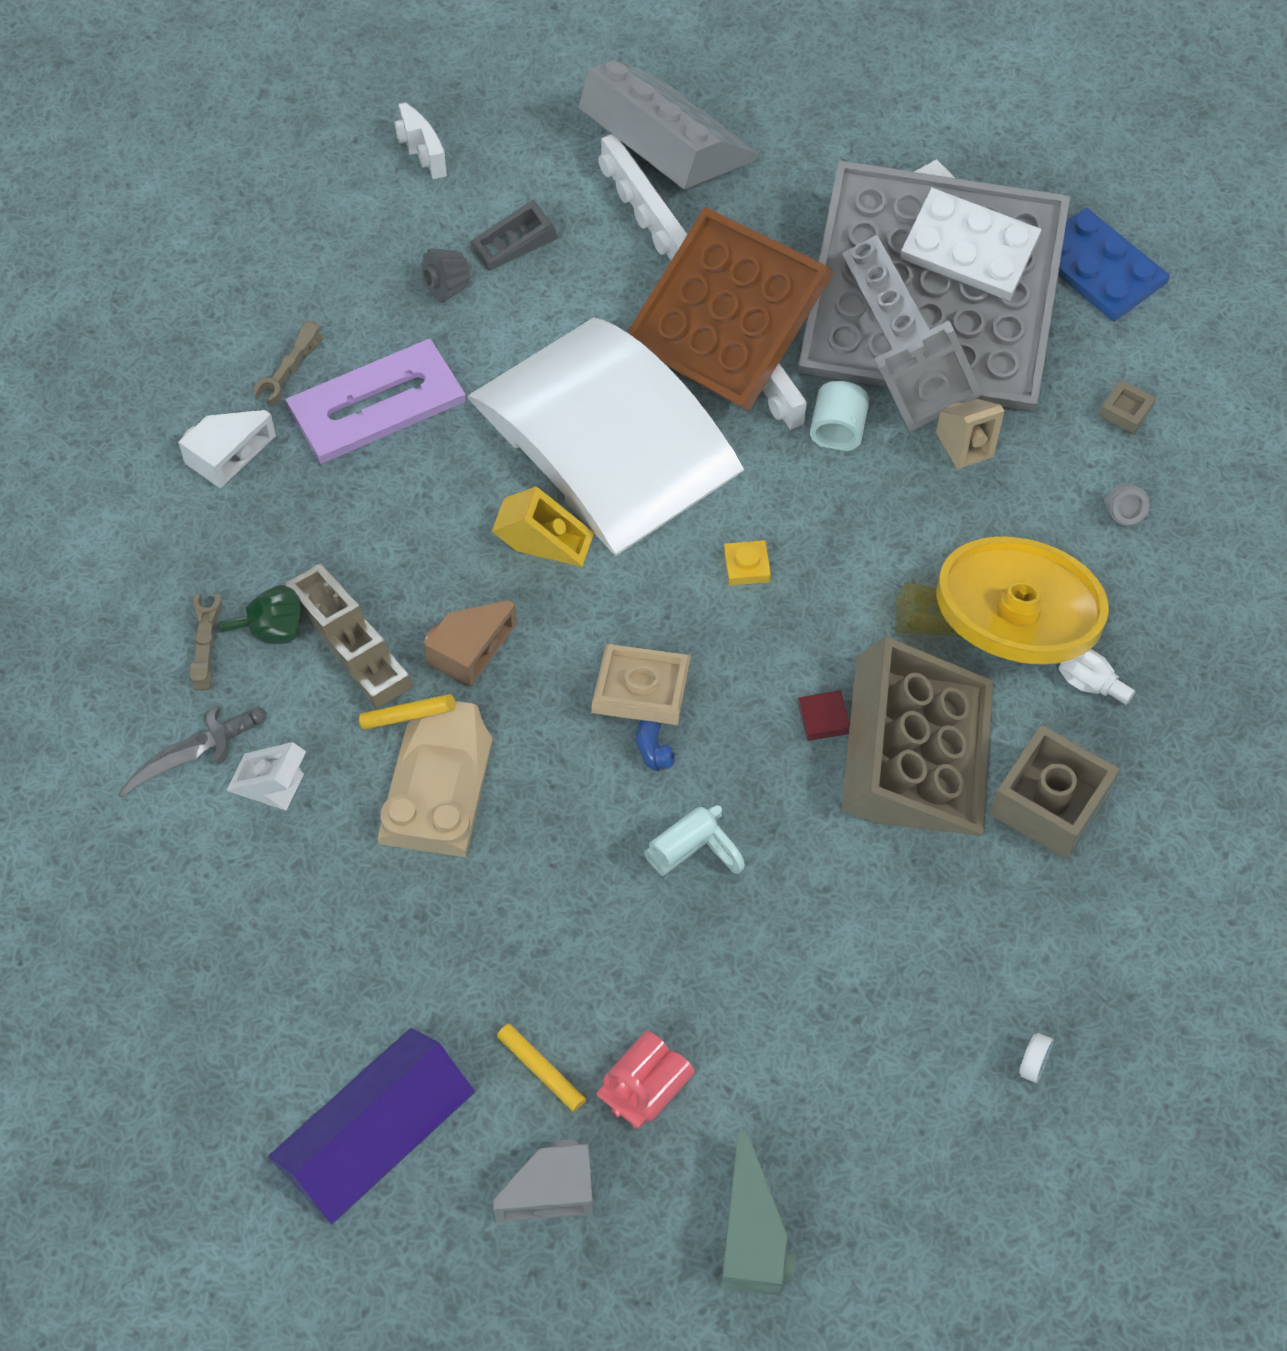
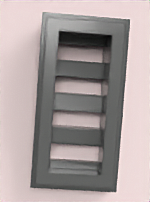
(520, 219)

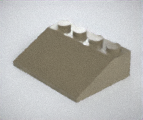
(917, 741)

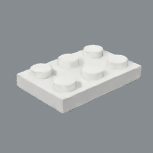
(970, 244)

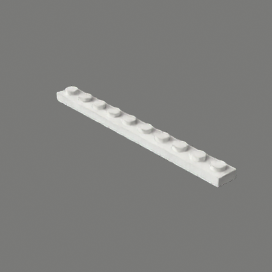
(651, 212)

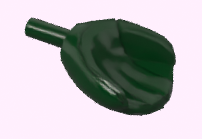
(270, 616)

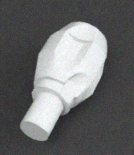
(1095, 675)

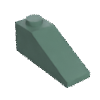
(755, 1233)

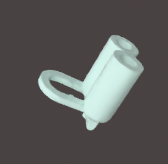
(688, 836)

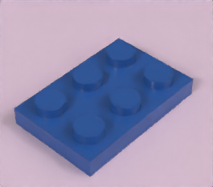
(1106, 266)

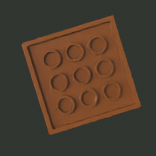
(729, 307)

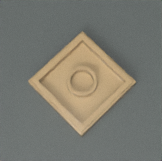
(641, 684)

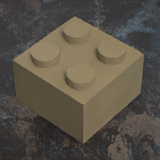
(1054, 791)

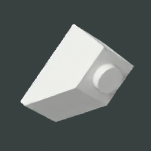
(226, 443)

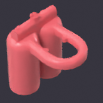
(644, 1080)

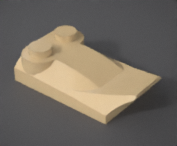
(437, 783)

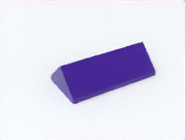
(372, 1124)

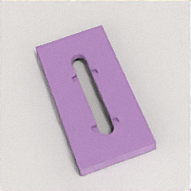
(336, 437)

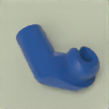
(648, 744)

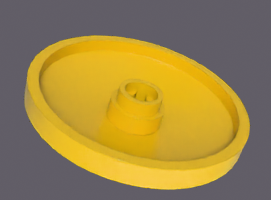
(1022, 600)

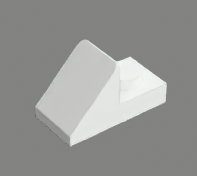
(269, 775)

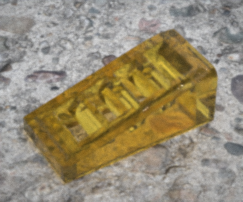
(920, 621)

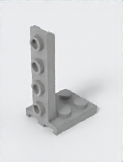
(925, 366)

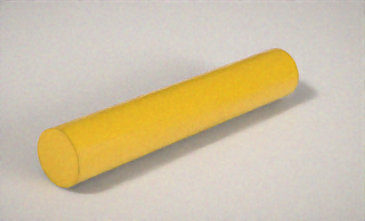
(407, 711)
(541, 1067)

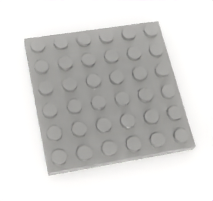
(998, 336)

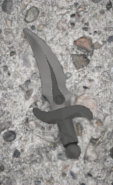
(193, 747)

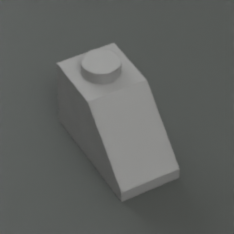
(548, 1185)

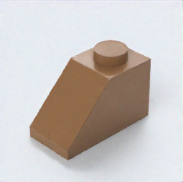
(469, 639)

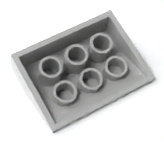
(661, 124)

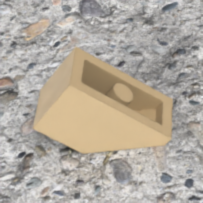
(970, 431)

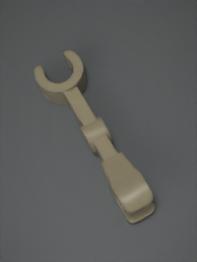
(306, 342)
(207, 617)

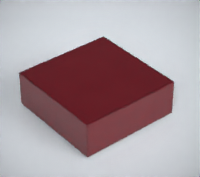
(824, 715)

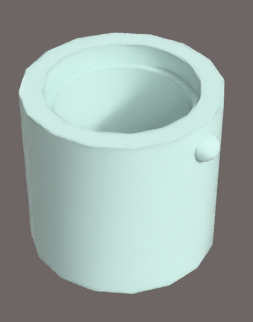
(839, 415)

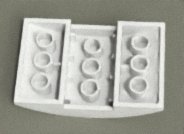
(610, 431)

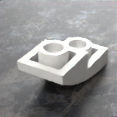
(420, 139)

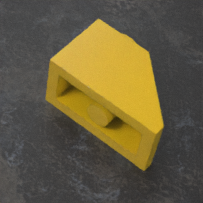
(542, 528)

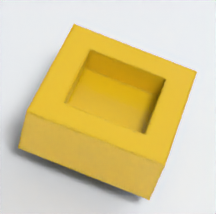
(747, 562)

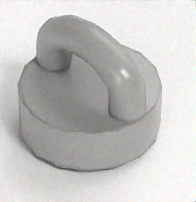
(1127, 504)

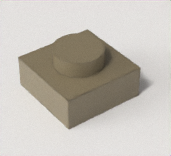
(1127, 406)

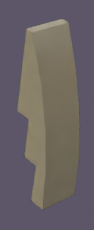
(350, 636)

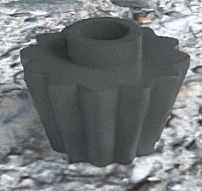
(445, 273)

